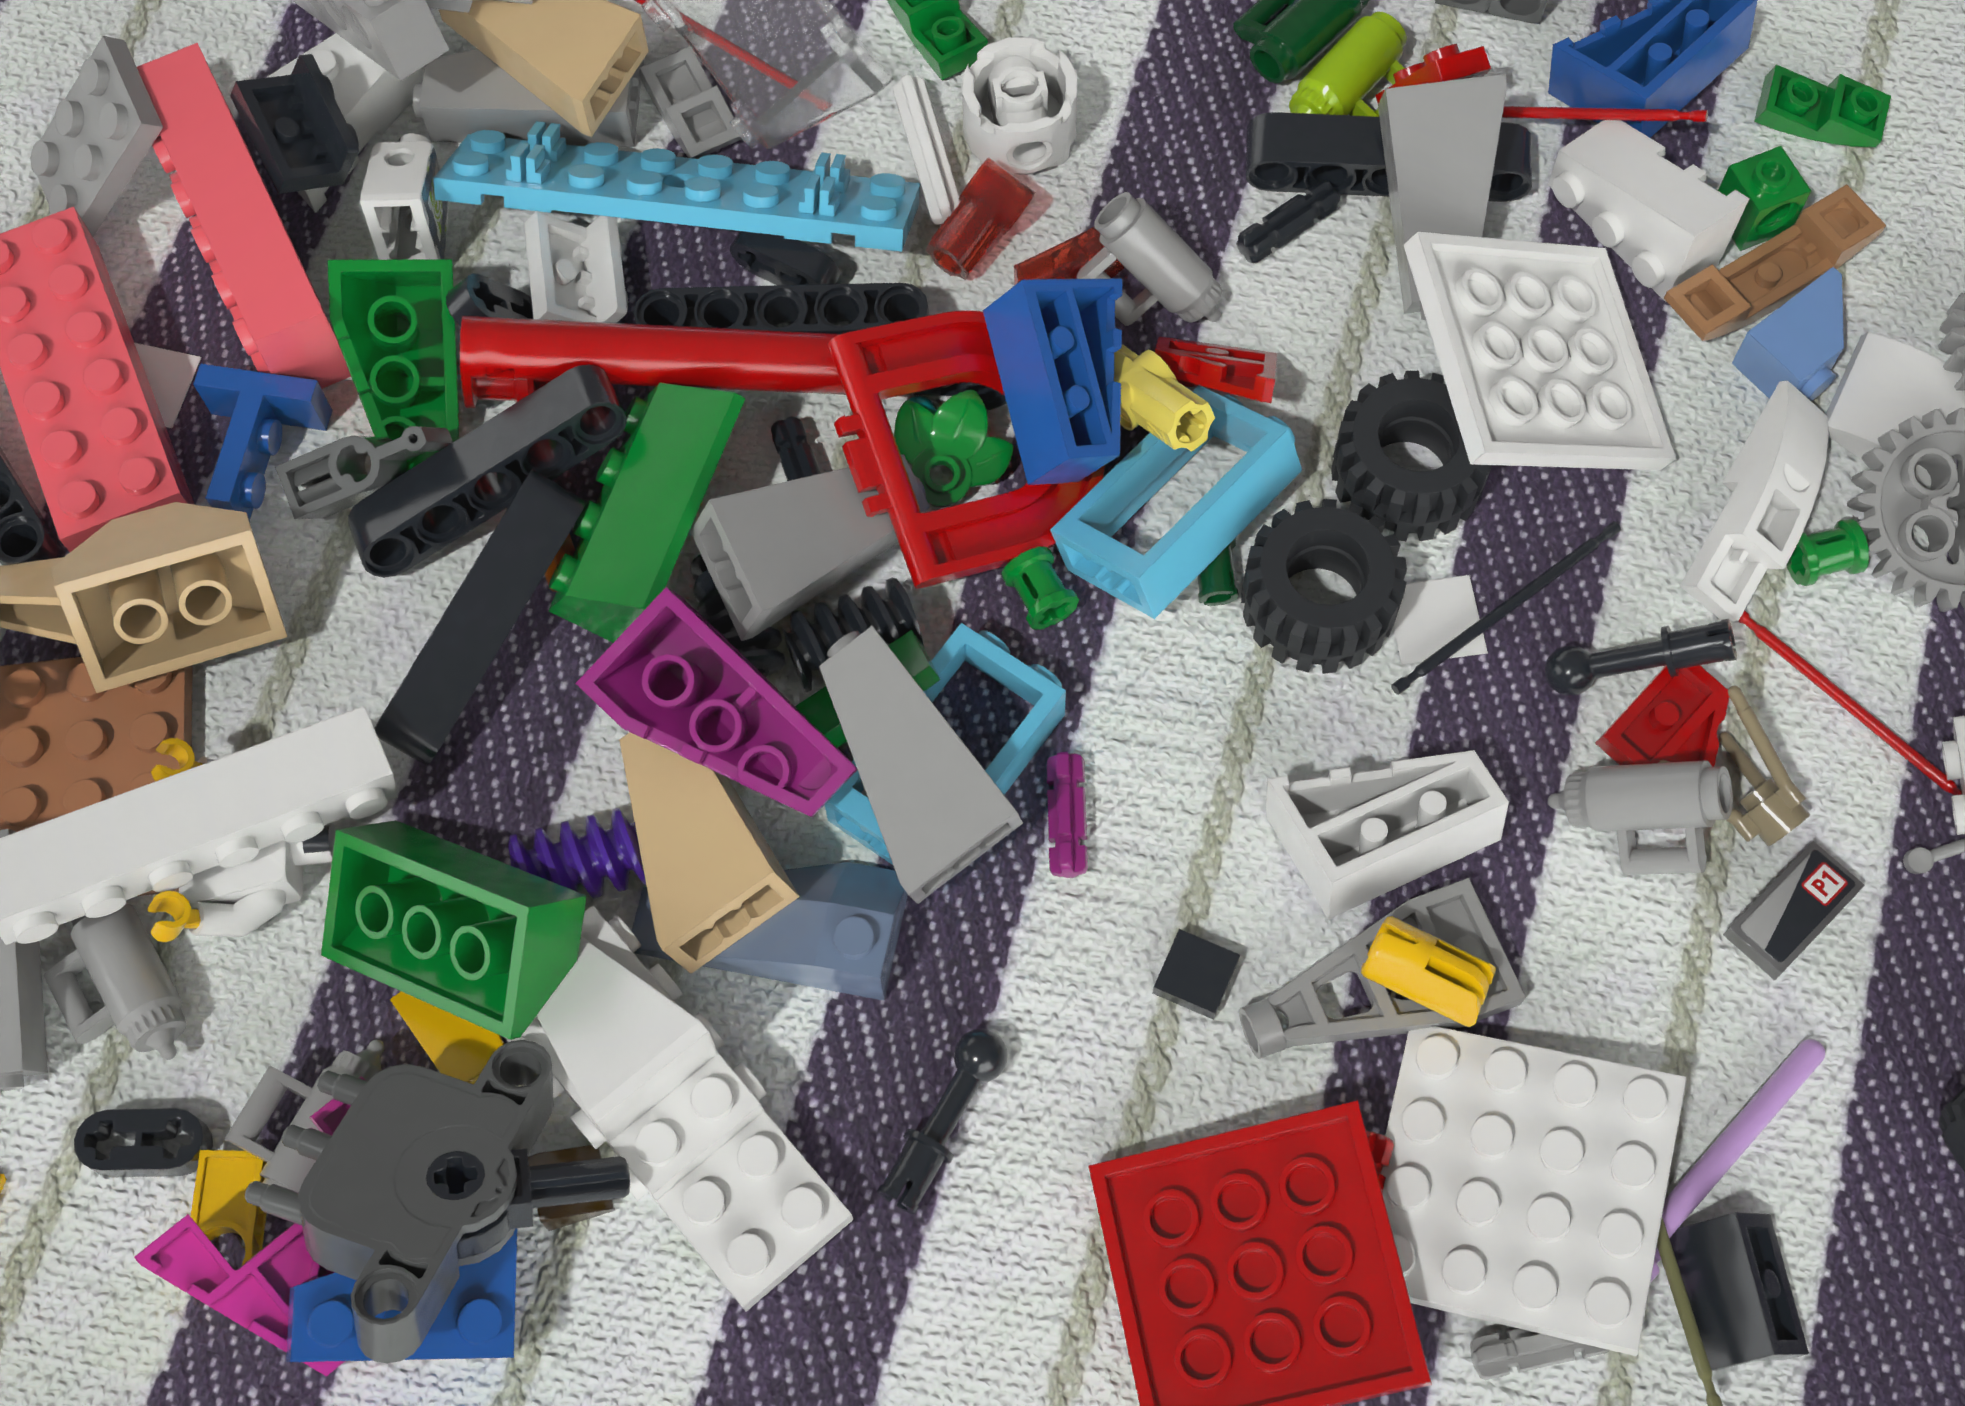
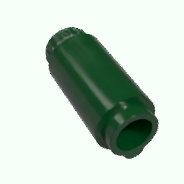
(1295, 34)

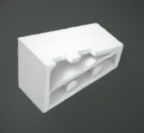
(364, 92)
(1644, 205)
(1384, 826)

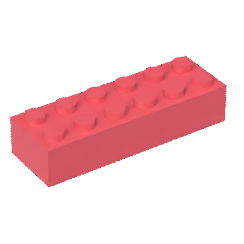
(238, 224)
(79, 381)

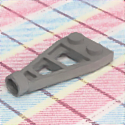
(1446, 913)

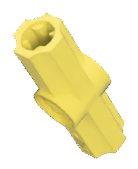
(1159, 401)

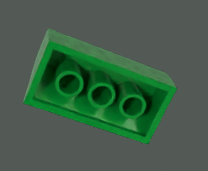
(644, 507)
(449, 925)

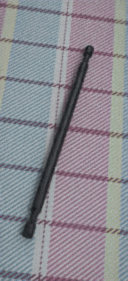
(1505, 608)

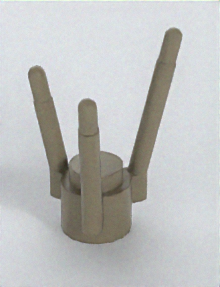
(1772, 806)

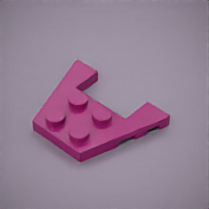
(259, 1289)

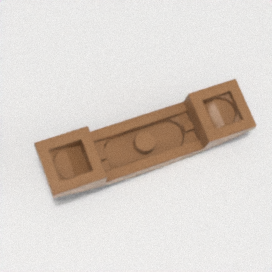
(1777, 270)

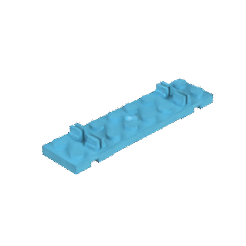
(665, 188)

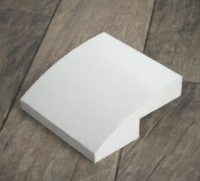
(1884, 388)

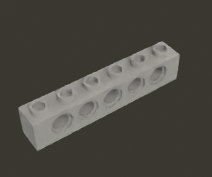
(390, 32)

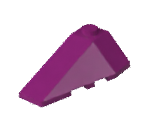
(701, 698)

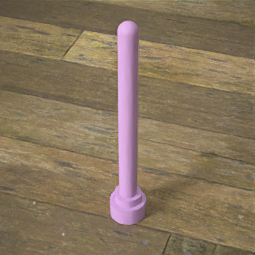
(1739, 1136)

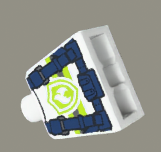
(400, 183)

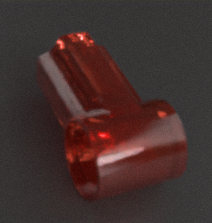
(985, 210)

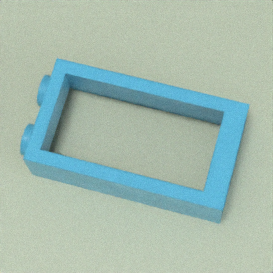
(1161, 574)
(986, 652)

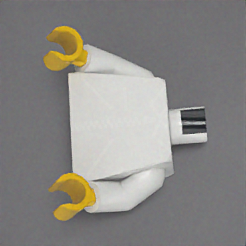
(237, 897)

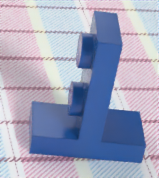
(257, 409)

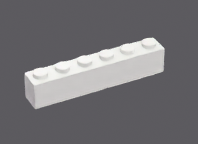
(189, 824)

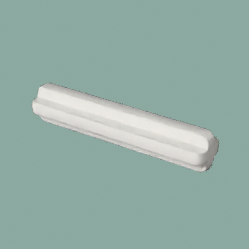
(926, 147)

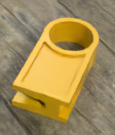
(220, 1197)

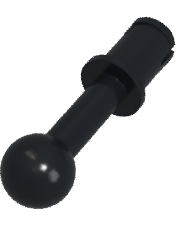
(1573, 669)
(978, 1059)

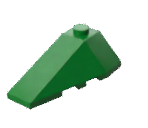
(398, 342)

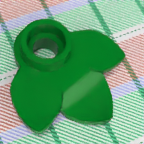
(951, 439)

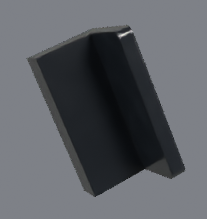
(1739, 1290)

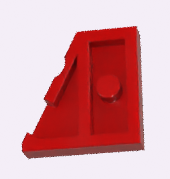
(1220, 367)

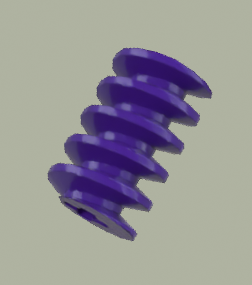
(585, 857)

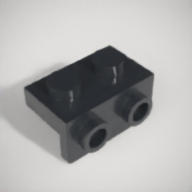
(297, 127)

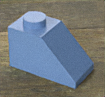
(1797, 340)

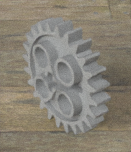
(1897, 502)

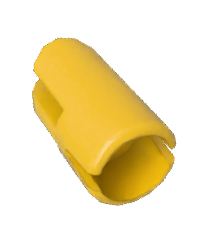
(1428, 971)

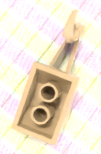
(149, 594)

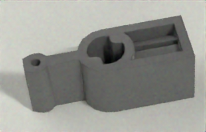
(337, 472)

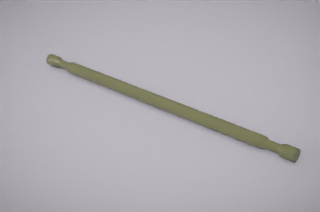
(1686, 1316)

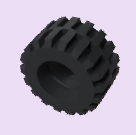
(1403, 498)
(1333, 542)

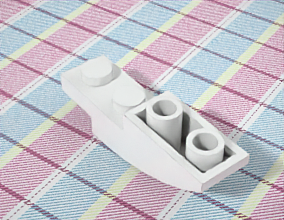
(1769, 506)

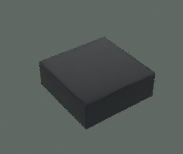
(1196, 974)

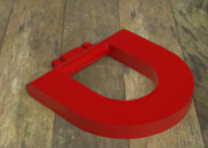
(958, 538)

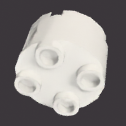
(1020, 105)

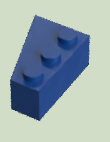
(1652, 57)
(1057, 374)
(470, 1325)

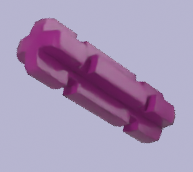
(1067, 815)

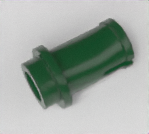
(1217, 580)

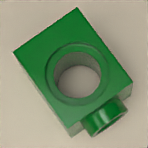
(1774, 195)

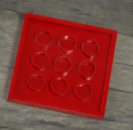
(1260, 1268)

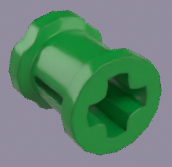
(1829, 553)
(1040, 588)

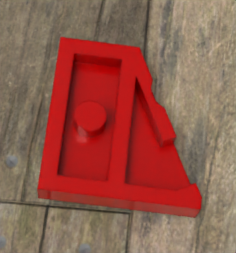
(1443, 65)
(1669, 720)

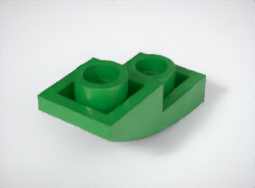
(940, 33)
(1832, 114)

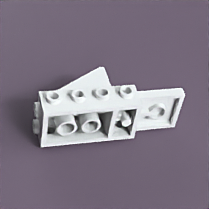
(681, 1115)

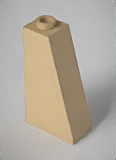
(560, 50)
(700, 855)

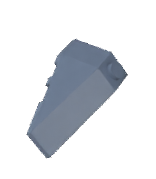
(829, 938)

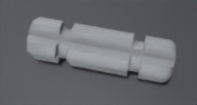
(1525, 1351)

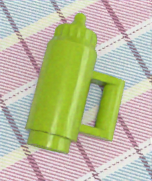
(1352, 69)

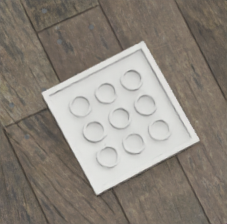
(1538, 354)
(1529, 1184)

